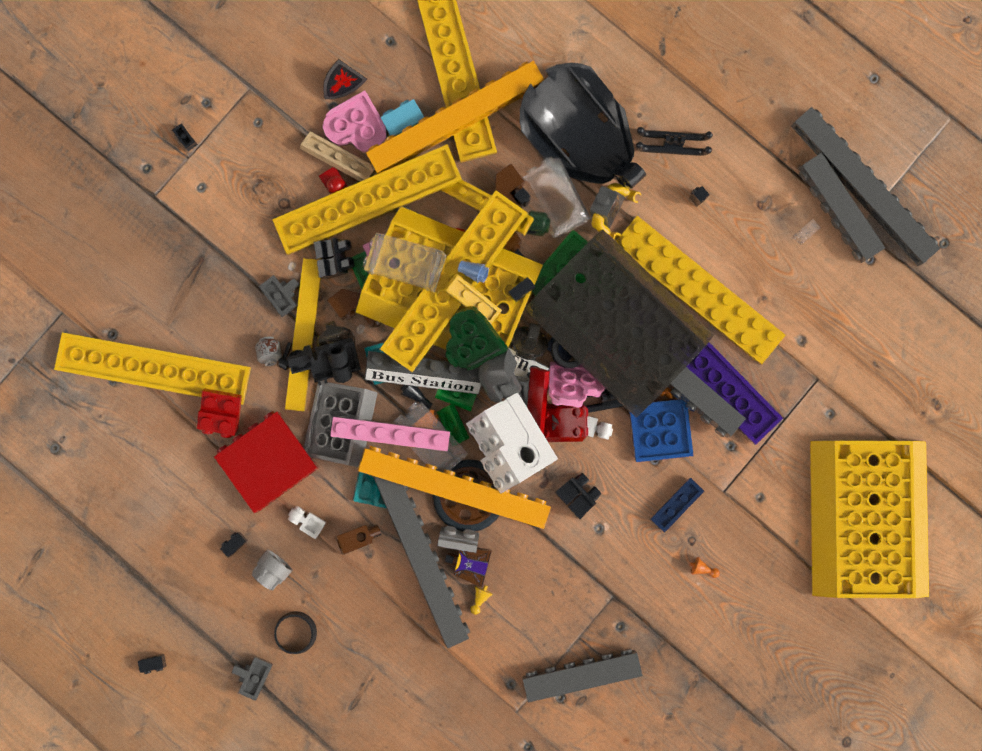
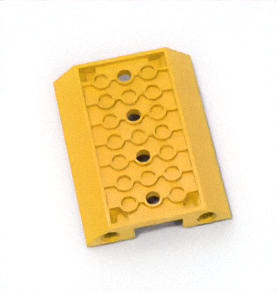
(390, 299)
(846, 519)

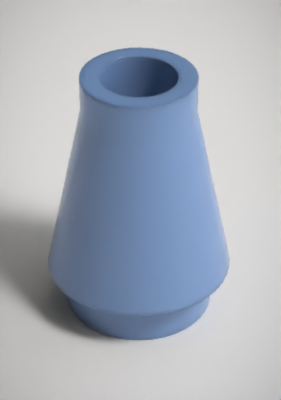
(475, 271)

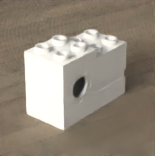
(510, 443)

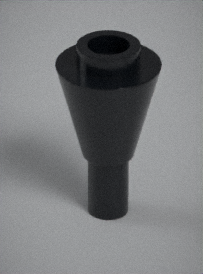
(415, 394)

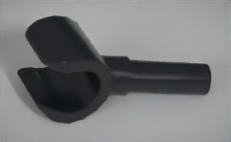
(283, 362)

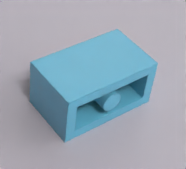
(400, 118)

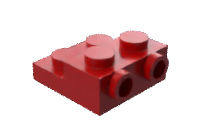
(219, 413)

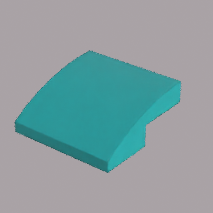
(367, 491)

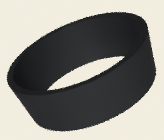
(308, 619)

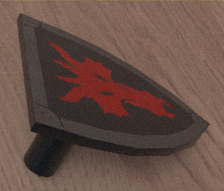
(341, 81)

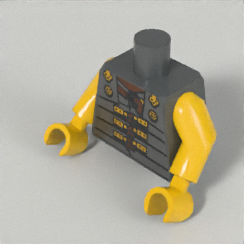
(607, 206)

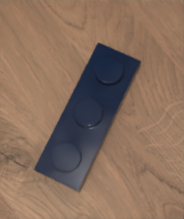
(677, 505)

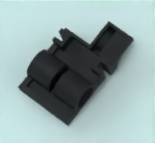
(328, 361)

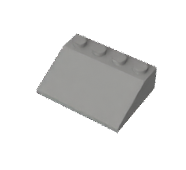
(342, 402)

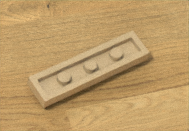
(337, 157)

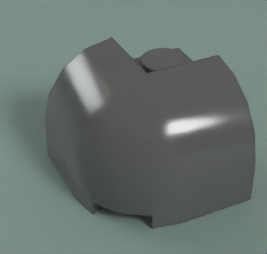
(498, 376)

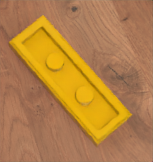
(469, 296)

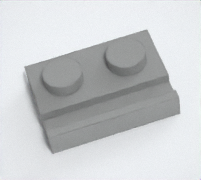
(456, 539)

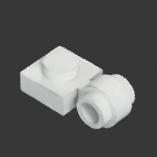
(603, 430)
(311, 524)

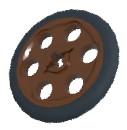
(451, 516)

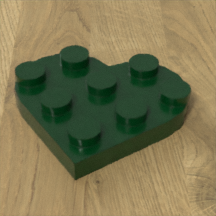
(472, 339)

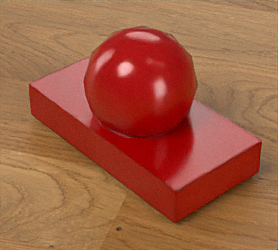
(332, 180)

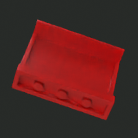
(265, 461)

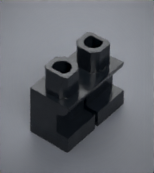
(333, 257)
(584, 501)

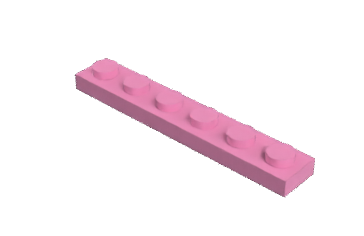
(390, 433)

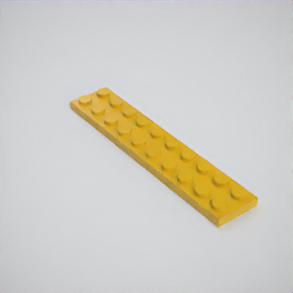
(455, 72)
(367, 199)
(700, 291)
(433, 310)
(149, 367)

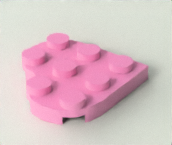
(355, 123)
(572, 385)

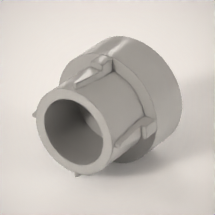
(271, 570)

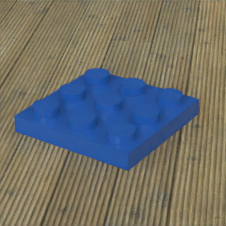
(662, 431)

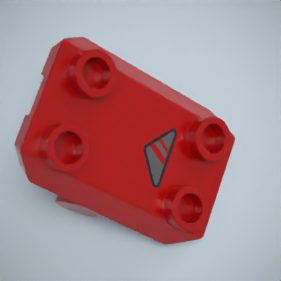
(566, 423)

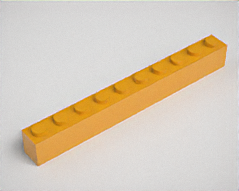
(454, 118)
(453, 488)

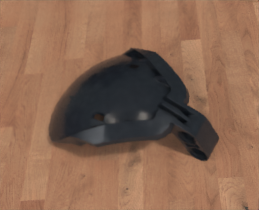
(565, 115)

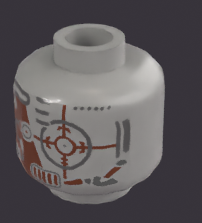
(268, 351)

